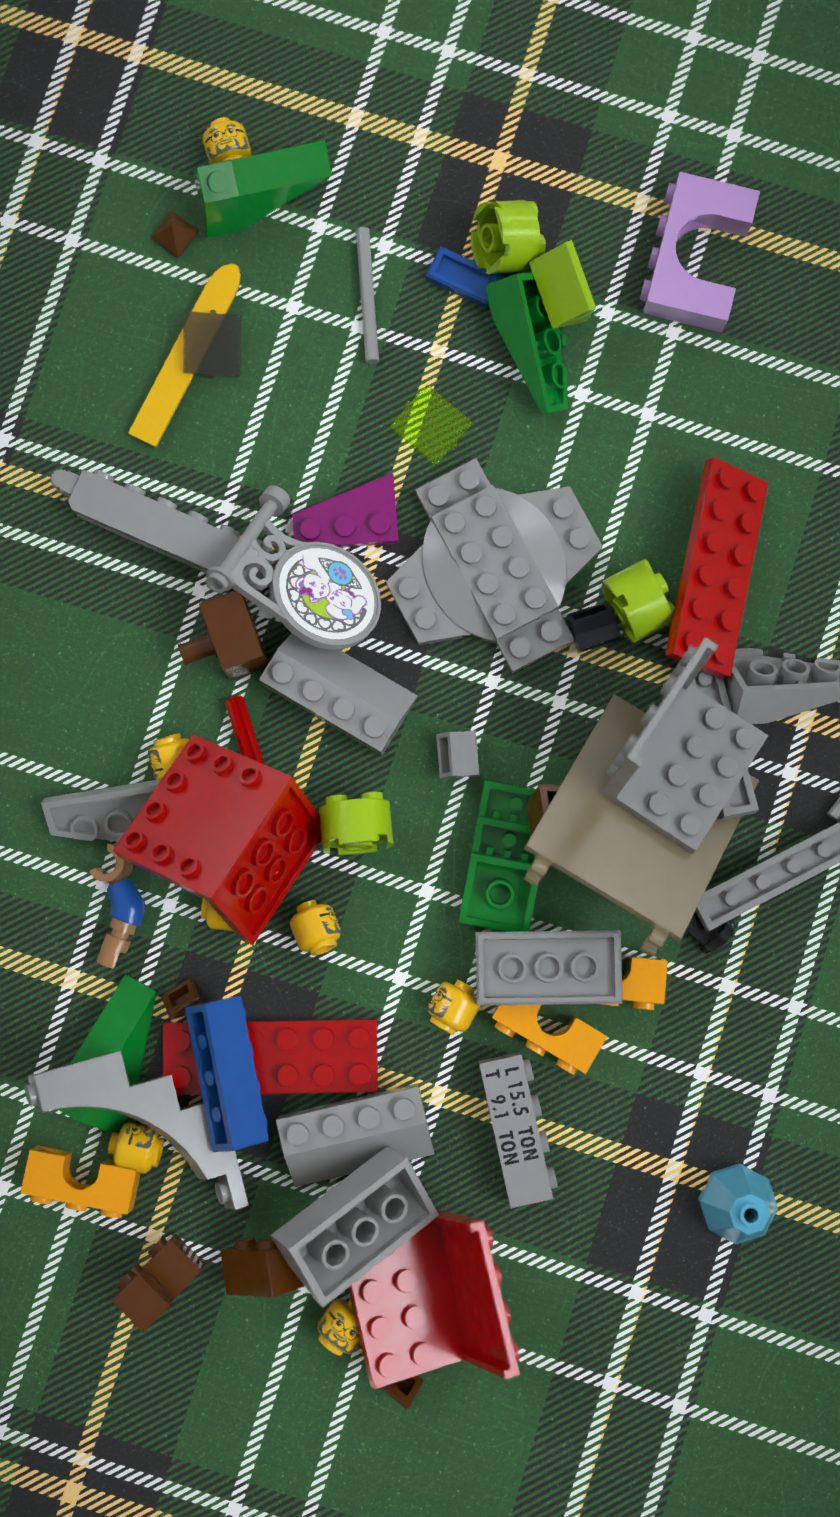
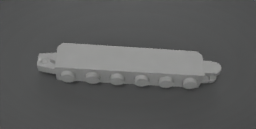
(148, 521)

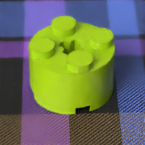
(507, 236)
(639, 600)
(355, 824)

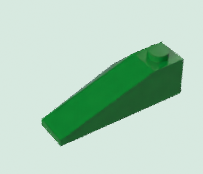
(252, 186)
(531, 339)
(121, 1028)

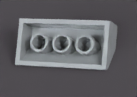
(339, 691)
(348, 1133)
(355, 1225)

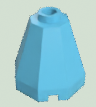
(738, 1203)

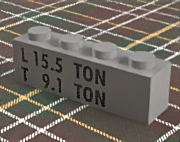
(516, 1129)

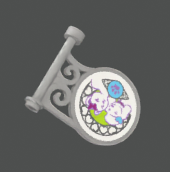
(314, 588)

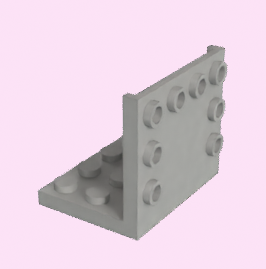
(684, 758)

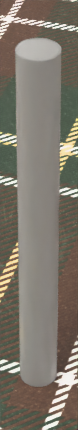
(367, 295)

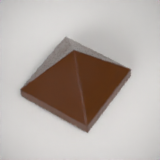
(174, 234)
(179, 997)
(404, 1390)

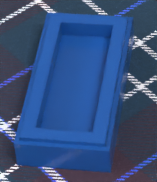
(460, 276)

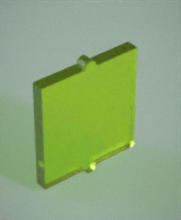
(431, 425)

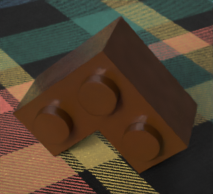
(257, 1269)
(152, 1288)

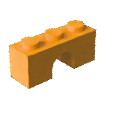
(644, 982)
(573, 1046)
(50, 1178)

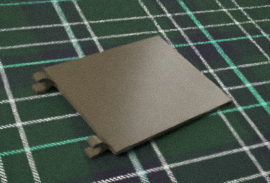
(616, 850)

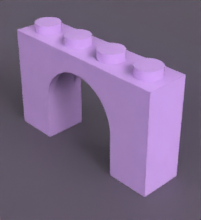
(694, 205)

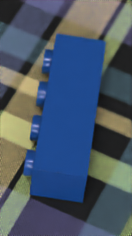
(227, 1074)

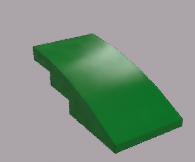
(495, 881)

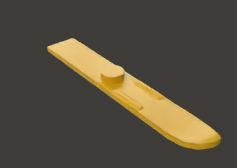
(171, 381)

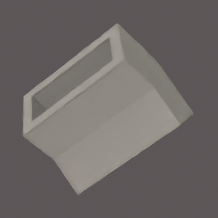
(457, 754)

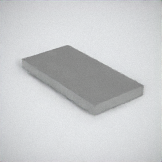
(548, 967)

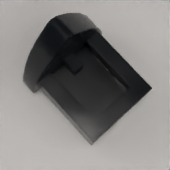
(711, 939)

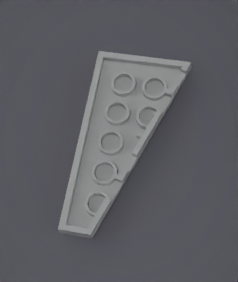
(97, 812)

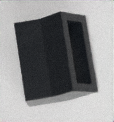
(593, 626)

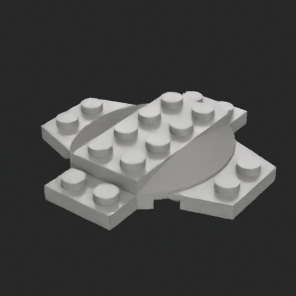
(494, 565)

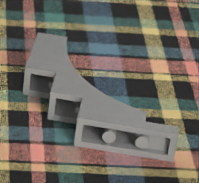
(154, 1102)

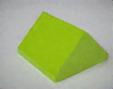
(563, 286)

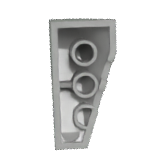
(776, 688)

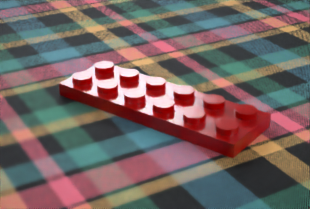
(718, 564)
(290, 1056)

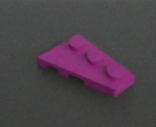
(353, 518)

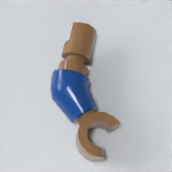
(126, 909)

